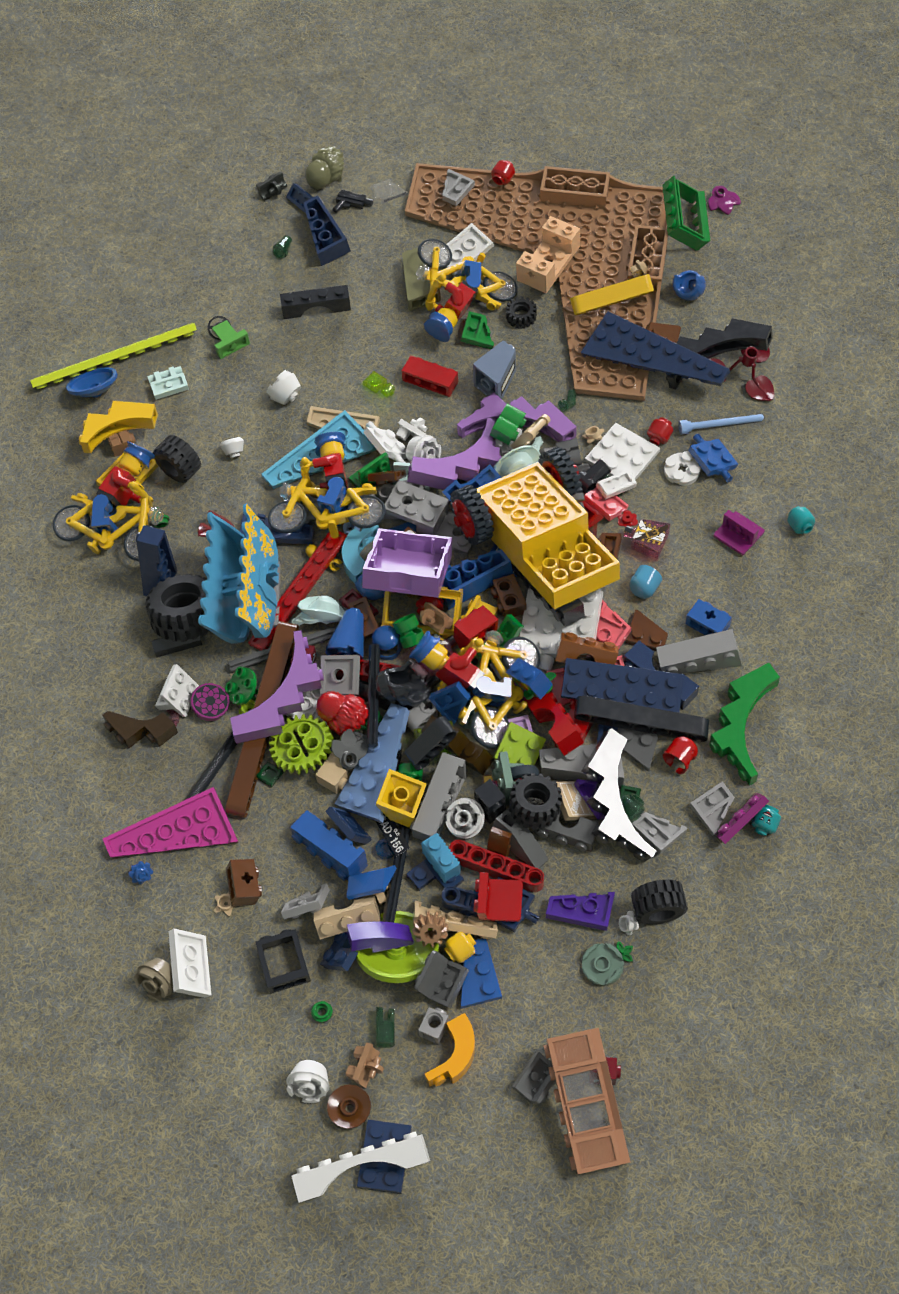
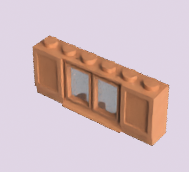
(586, 1101)

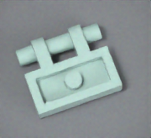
(168, 382)

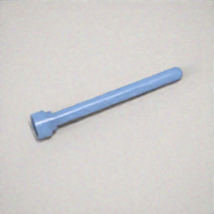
(686, 426)

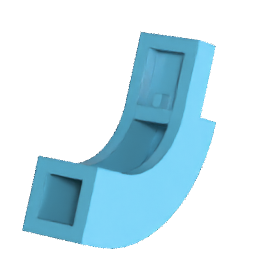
(352, 548)

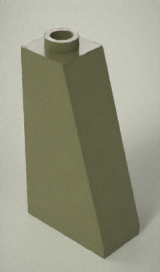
(416, 290)

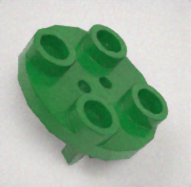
(242, 686)

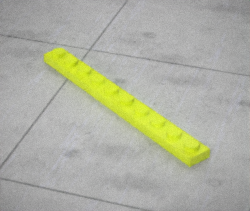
(106, 359)

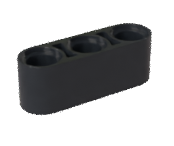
(430, 743)

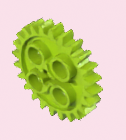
(317, 734)

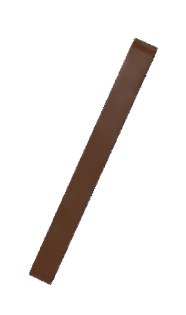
(254, 750)

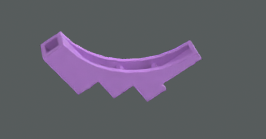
(559, 428)
(443, 471)
(268, 717)

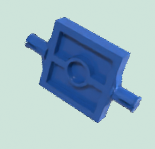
(713, 457)

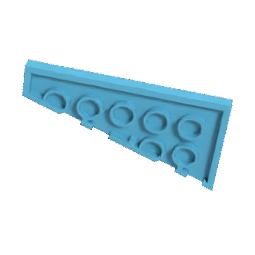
(288, 467)

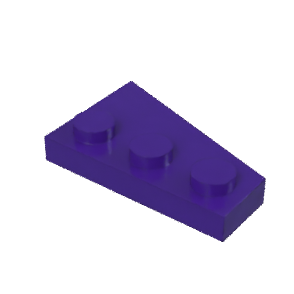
(586, 911)

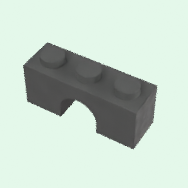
(577, 836)

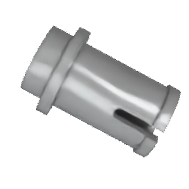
(420, 671)

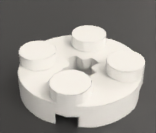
(678, 476)

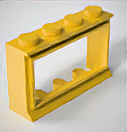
(444, 593)

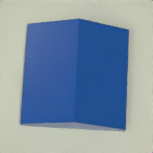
(369, 882)

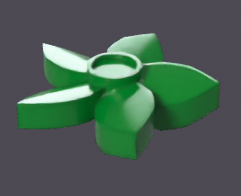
(625, 951)

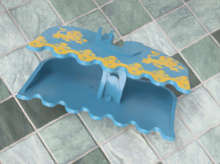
(242, 568)

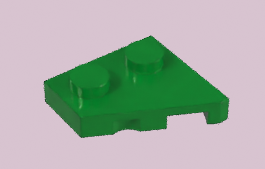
(476, 331)

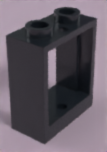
(289, 979)

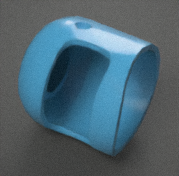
(645, 581)

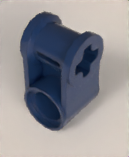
(462, 901)

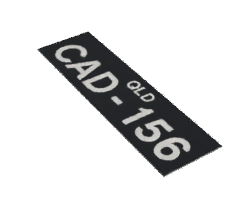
(393, 836)

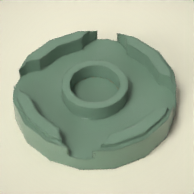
(602, 964)

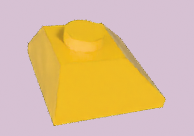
(400, 797)

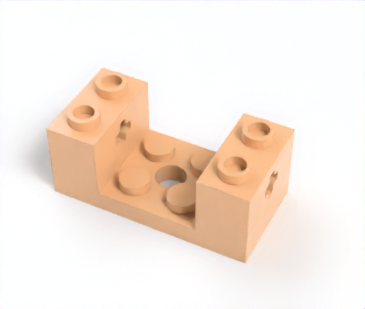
(558, 244)

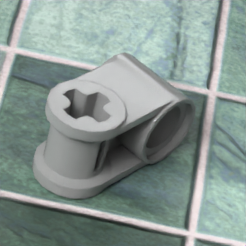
(420, 715)

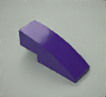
(378, 936)

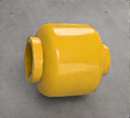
(460, 947)

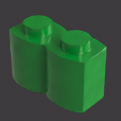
(507, 424)

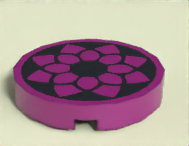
(209, 701)

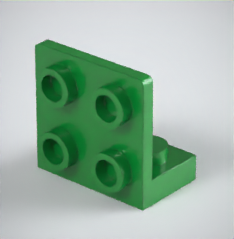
(377, 465)

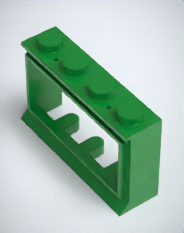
(674, 190)

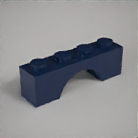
(641, 657)

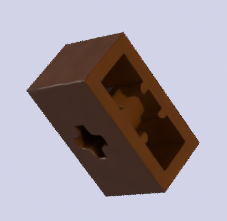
(243, 882)

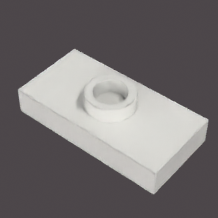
(616, 484)

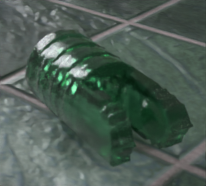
(385, 1029)

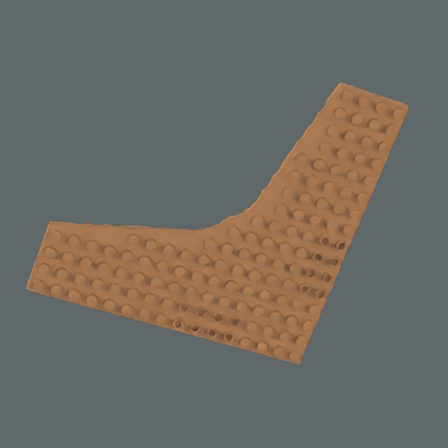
(616, 226)

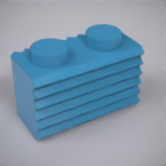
(441, 857)

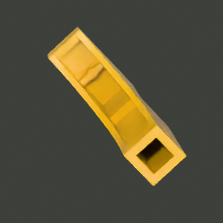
(120, 417)

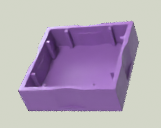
(407, 563)

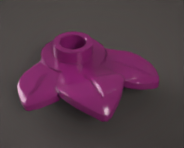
(723, 201)

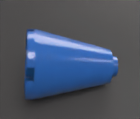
(349, 635)

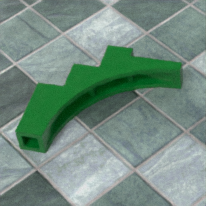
(733, 717)

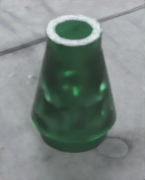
(282, 247)

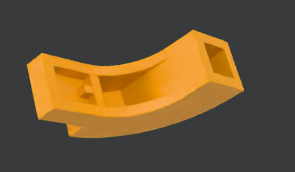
(462, 1057)

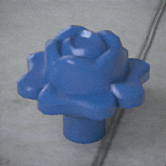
(140, 872)

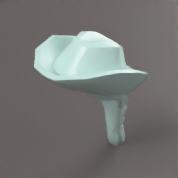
(519, 458)
(318, 609)

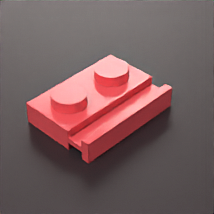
(607, 508)

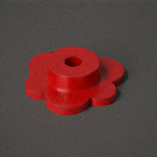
(623, 521)

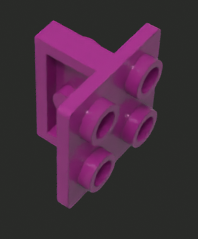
(738, 532)

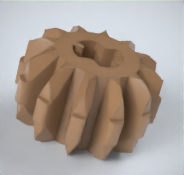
(430, 936)

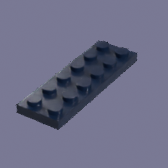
(622, 684)

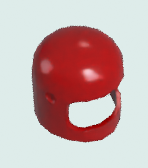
(684, 750)

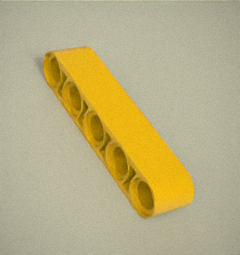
(611, 294)

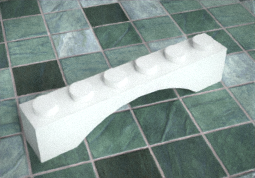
(405, 1153)

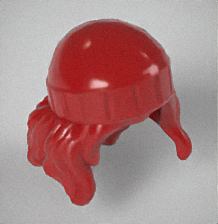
(341, 711)

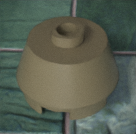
(155, 978)

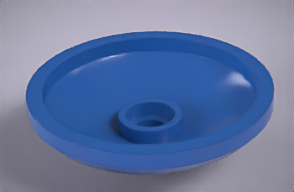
(92, 382)

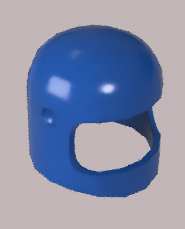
(387, 639)

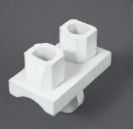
(407, 429)

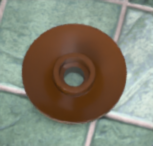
(346, 1096)

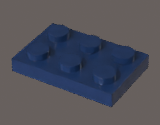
(382, 1175)

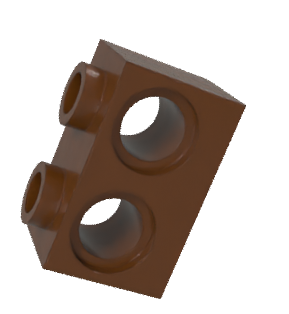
(511, 596)

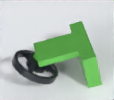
(230, 339)

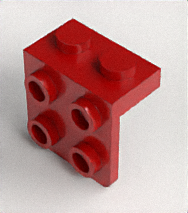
(498, 899)

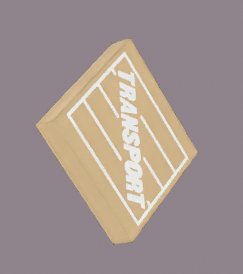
(572, 803)

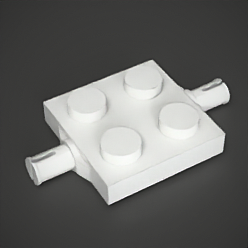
(385, 442)

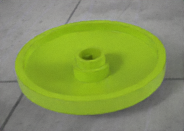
(400, 963)

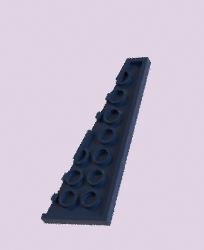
(633, 345)

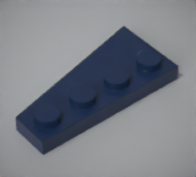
(301, 536)

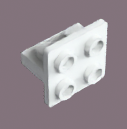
(177, 692)

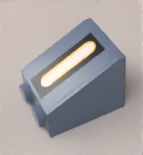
(495, 370)

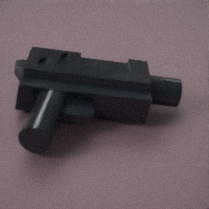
(348, 199)

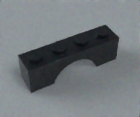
(296, 303)

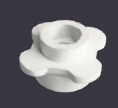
(628, 923)

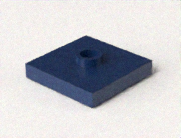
(348, 825)

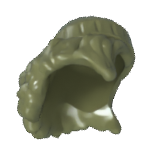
(325, 167)

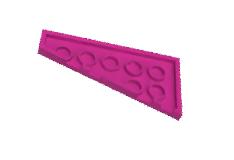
(186, 825)

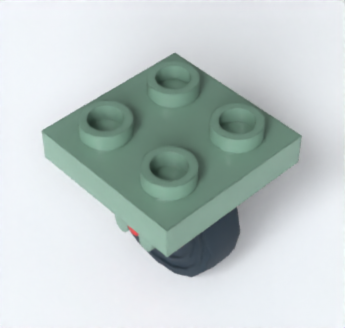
(507, 774)

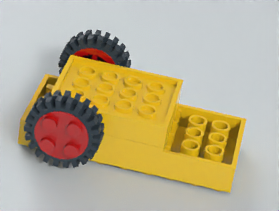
(539, 527)

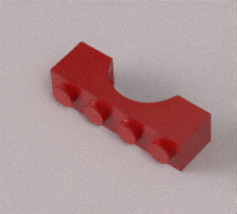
(563, 733)

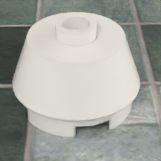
(284, 388)
(423, 447)
(465, 818)
(308, 1081)

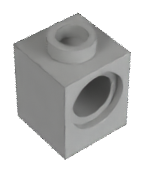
(433, 1034)

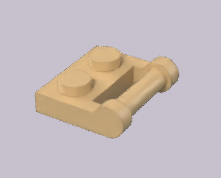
(531, 432)

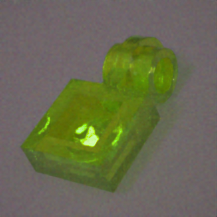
(377, 382)

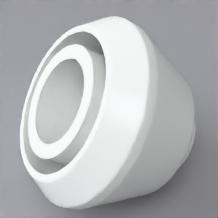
(232, 446)

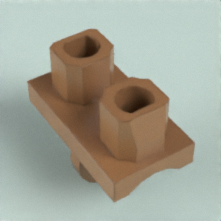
(435, 618)
(367, 1065)

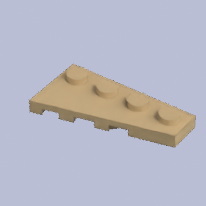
(320, 417)
(457, 922)

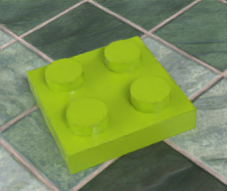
(520, 745)

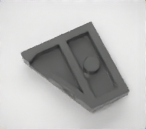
(639, 746)

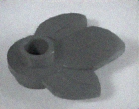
(349, 746)

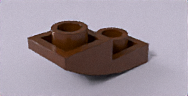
(499, 841)

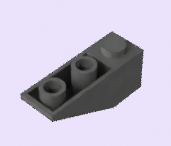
(522, 841)

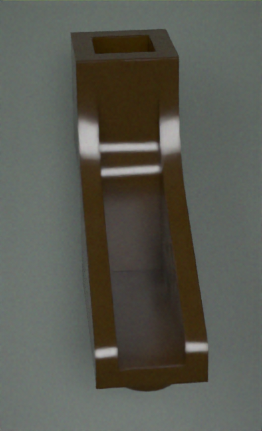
(132, 730)
(475, 756)

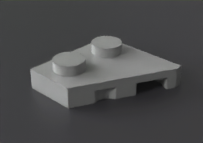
(456, 187)
(713, 806)
(657, 831)
(305, 903)

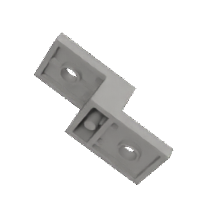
(427, 512)

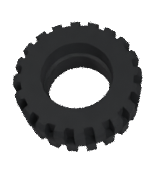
(176, 607)

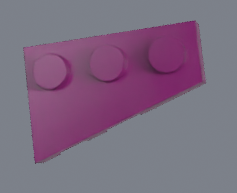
(742, 817)

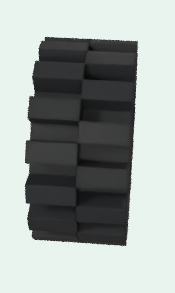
(521, 320)

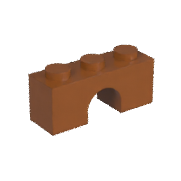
(572, 646)

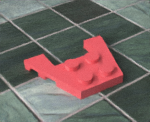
(611, 627)

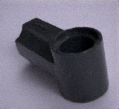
(593, 475)

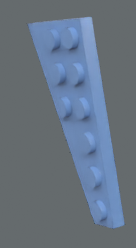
(370, 772)

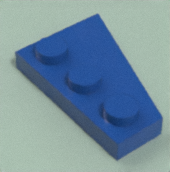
(481, 981)

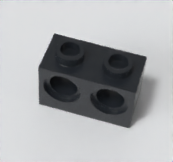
(490, 800)

